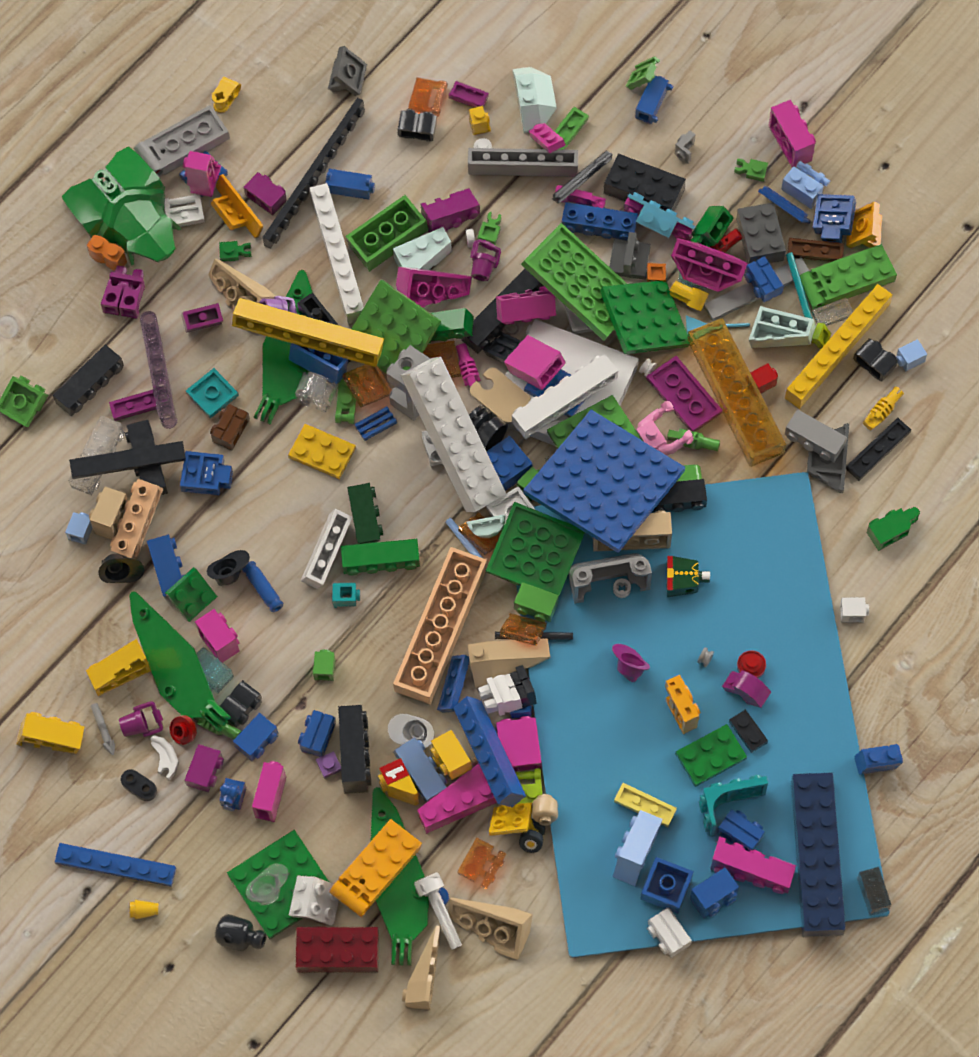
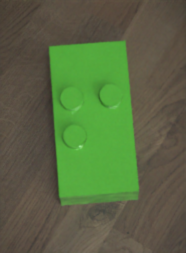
(388, 229)

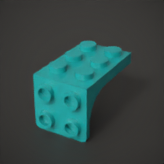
(723, 793)

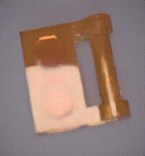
(422, 93)

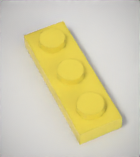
(638, 800)

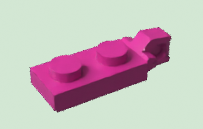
(584, 198)

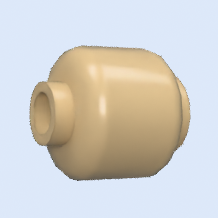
(545, 809)

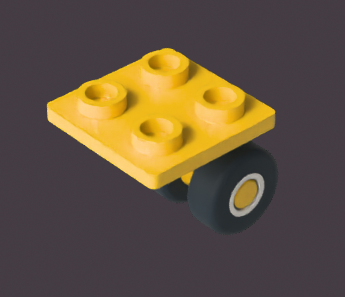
(515, 820)

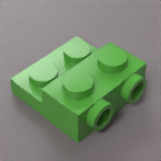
(22, 400)

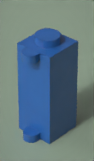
(652, 99)
(350, 184)

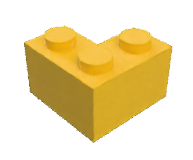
(450, 755)

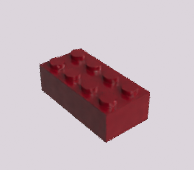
(337, 950)

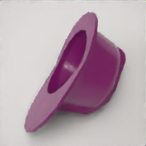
(630, 663)

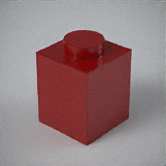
(765, 377)

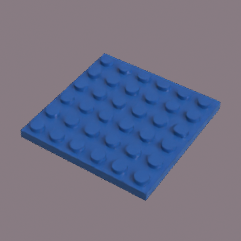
(604, 480)

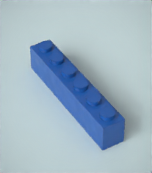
(489, 752)

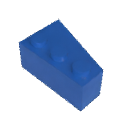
(165, 561)

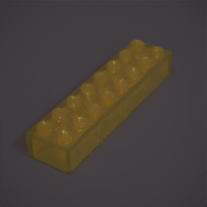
(736, 392)

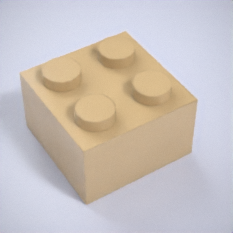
(108, 512)

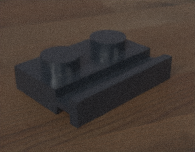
(501, 347)

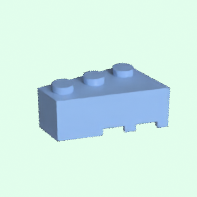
(636, 847)

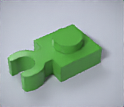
(755, 169)
(490, 230)

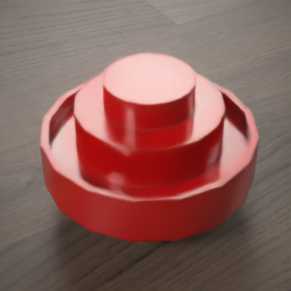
(752, 662)
(183, 730)

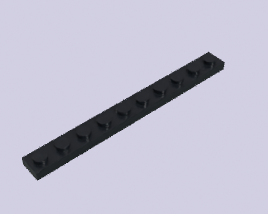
(311, 177)

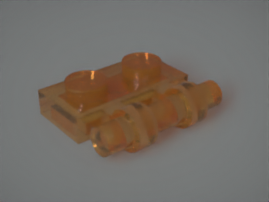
(476, 859)

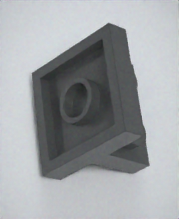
(347, 72)
(630, 257)

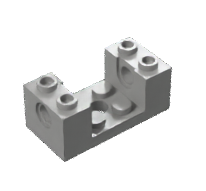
(400, 396)

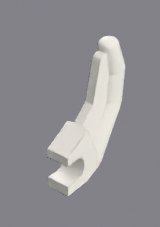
(168, 757)

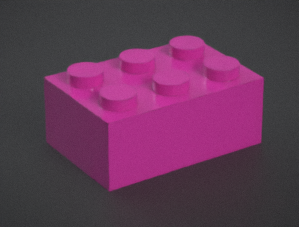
(791, 133)

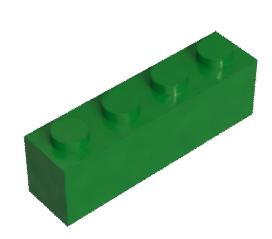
(380, 556)

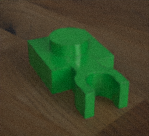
(231, 251)

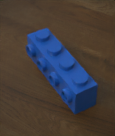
(599, 221)

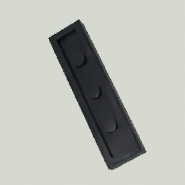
(878, 449)

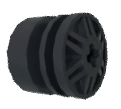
(489, 429)

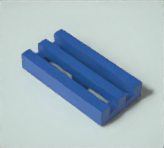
(369, 419)

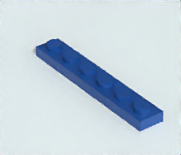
(115, 864)

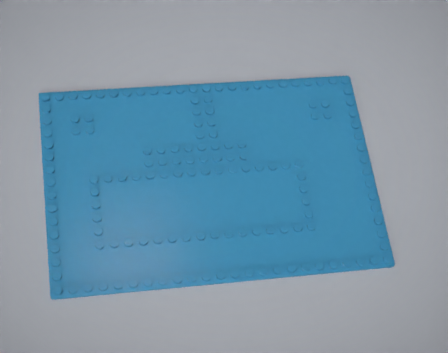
(605, 731)

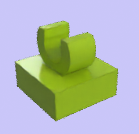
(821, 335)

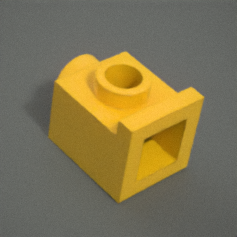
(479, 120)

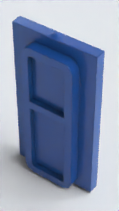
(784, 204)

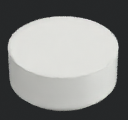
(470, 237)

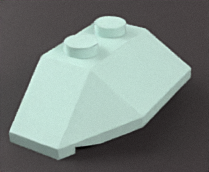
(534, 97)

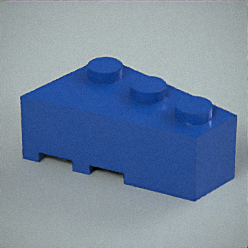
(319, 362)

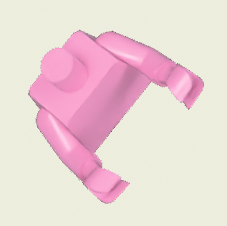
(651, 435)

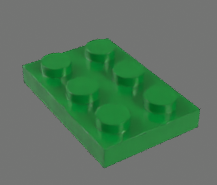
(711, 755)

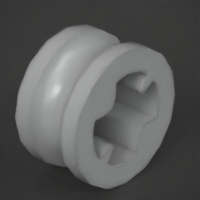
(705, 657)

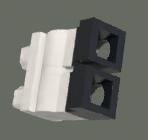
(508, 692)

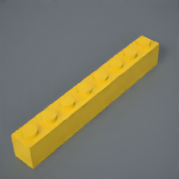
(307, 332)
(838, 346)

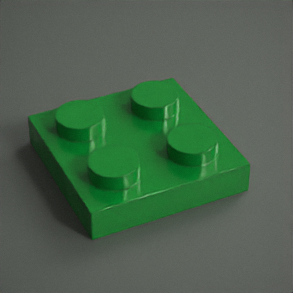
(191, 594)

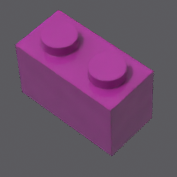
(265, 193)
(202, 317)
(204, 768)

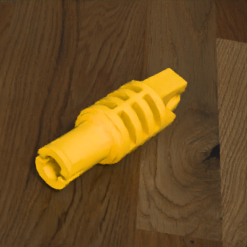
(882, 409)

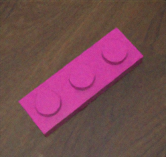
(547, 137)

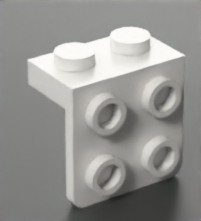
(313, 900)

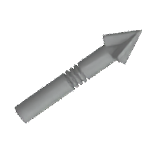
(108, 744)

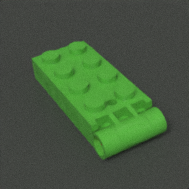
(848, 276)

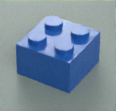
(509, 462)
(667, 885)
(714, 893)

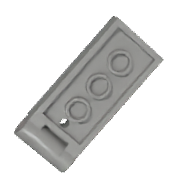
(170, 147)

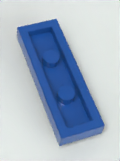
(453, 683)

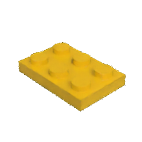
(322, 451)

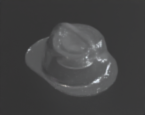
(267, 885)

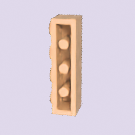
(136, 519)

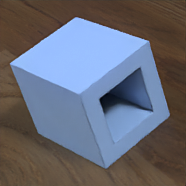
(911, 355)
(79, 528)

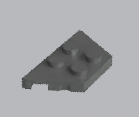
(827, 471)

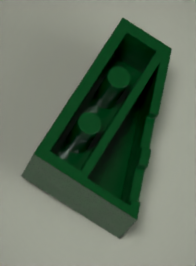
(364, 513)

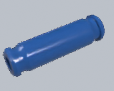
(263, 587)

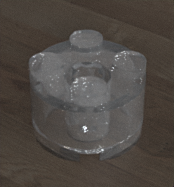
(316, 391)

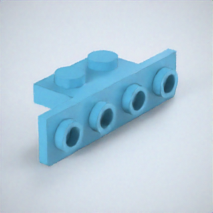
(658, 219)

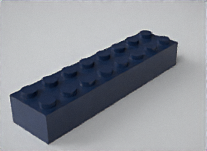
(817, 855)

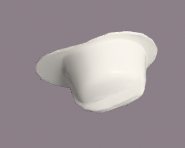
(406, 727)

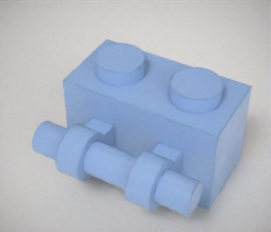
(802, 186)

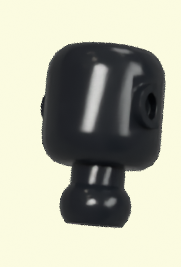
(238, 933)

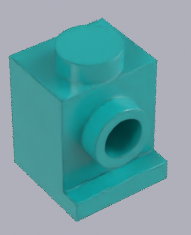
(340, 590)

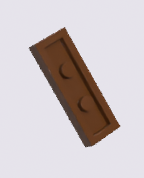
(815, 249)

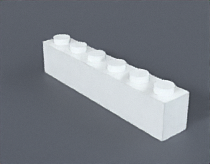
(564, 396)

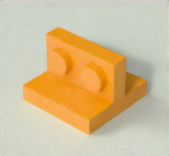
(866, 227)

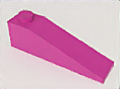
(430, 286)

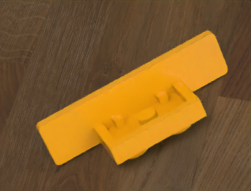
(234, 209)

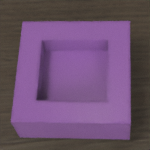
(328, 764)

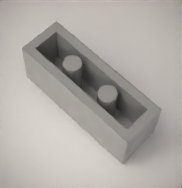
(815, 436)

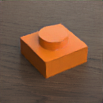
(656, 272)

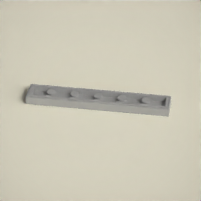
(745, 295)

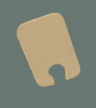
(502, 397)

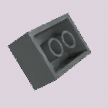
(761, 233)

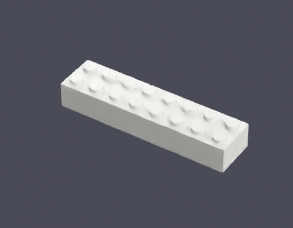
(453, 434)

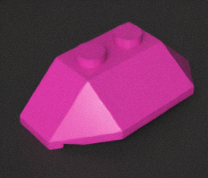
(707, 266)

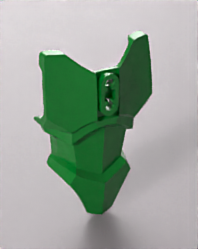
(125, 207)

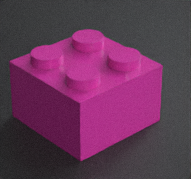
(217, 635)

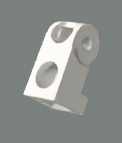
(431, 451)

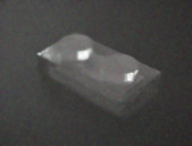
(833, 312)

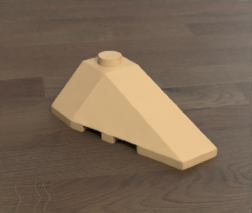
(236, 285)
(501, 658)
(498, 925)
(420, 986)

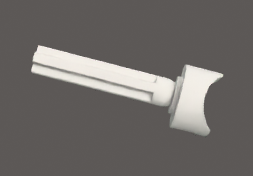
(429, 887)

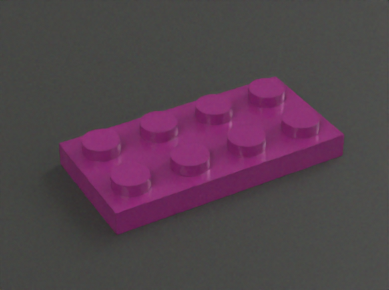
(686, 394)

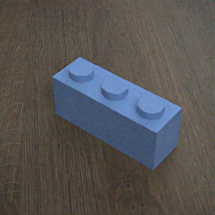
(421, 769)

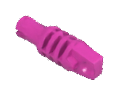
(467, 365)

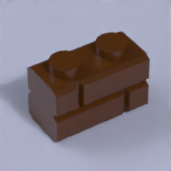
(229, 427)

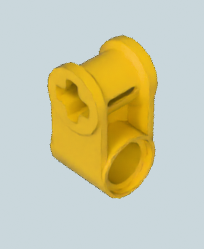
(225, 94)

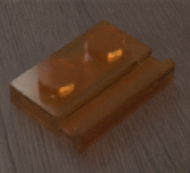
(484, 545)
(523, 629)

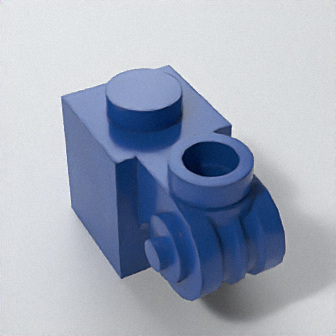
(232, 794)

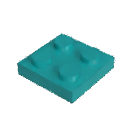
(212, 393)

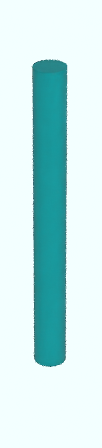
(798, 285)

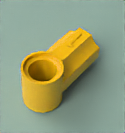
(691, 296)

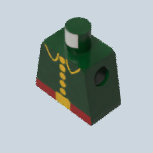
(684, 576)

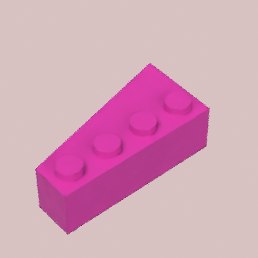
(458, 800)

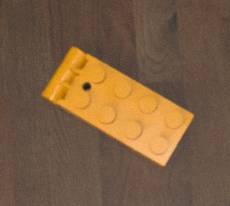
(375, 868)

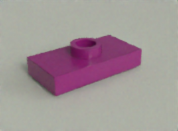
(468, 95)

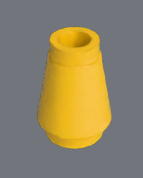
(142, 909)

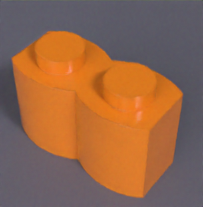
(106, 253)

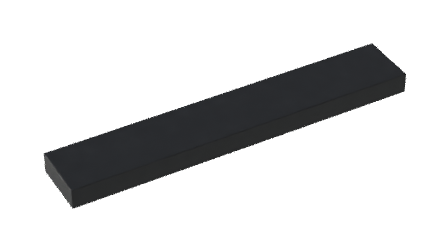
(127, 460)

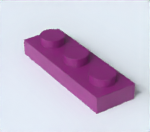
(133, 405)

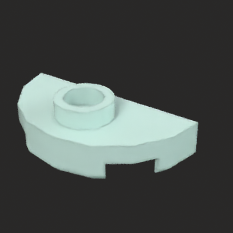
(487, 526)

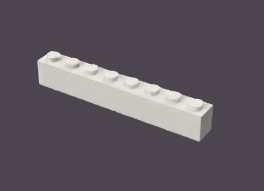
(337, 252)

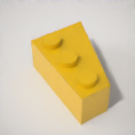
(118, 668)
(50, 733)

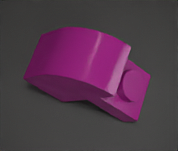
(748, 687)

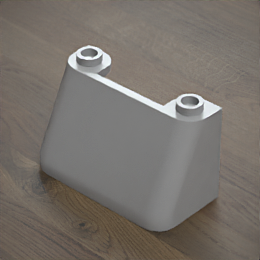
(630, 565)

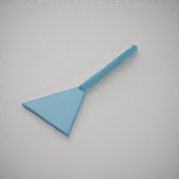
(692, 323)

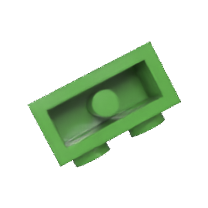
(536, 602)

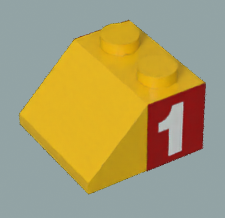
(397, 782)

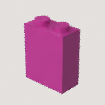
(534, 362)
(520, 742)
(269, 791)

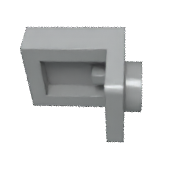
(682, 146)

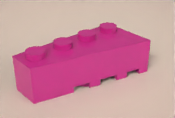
(753, 866)

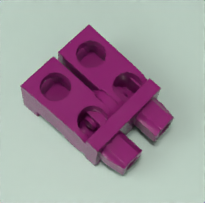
(123, 293)

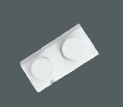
(669, 933)

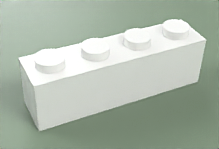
(326, 549)

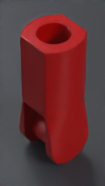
(728, 241)

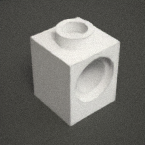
(853, 609)

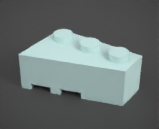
(423, 251)

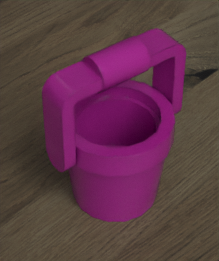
(482, 262)
(136, 722)

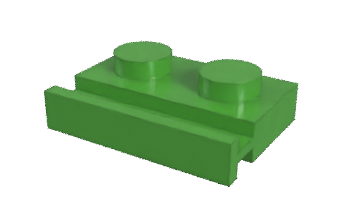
(643, 74)

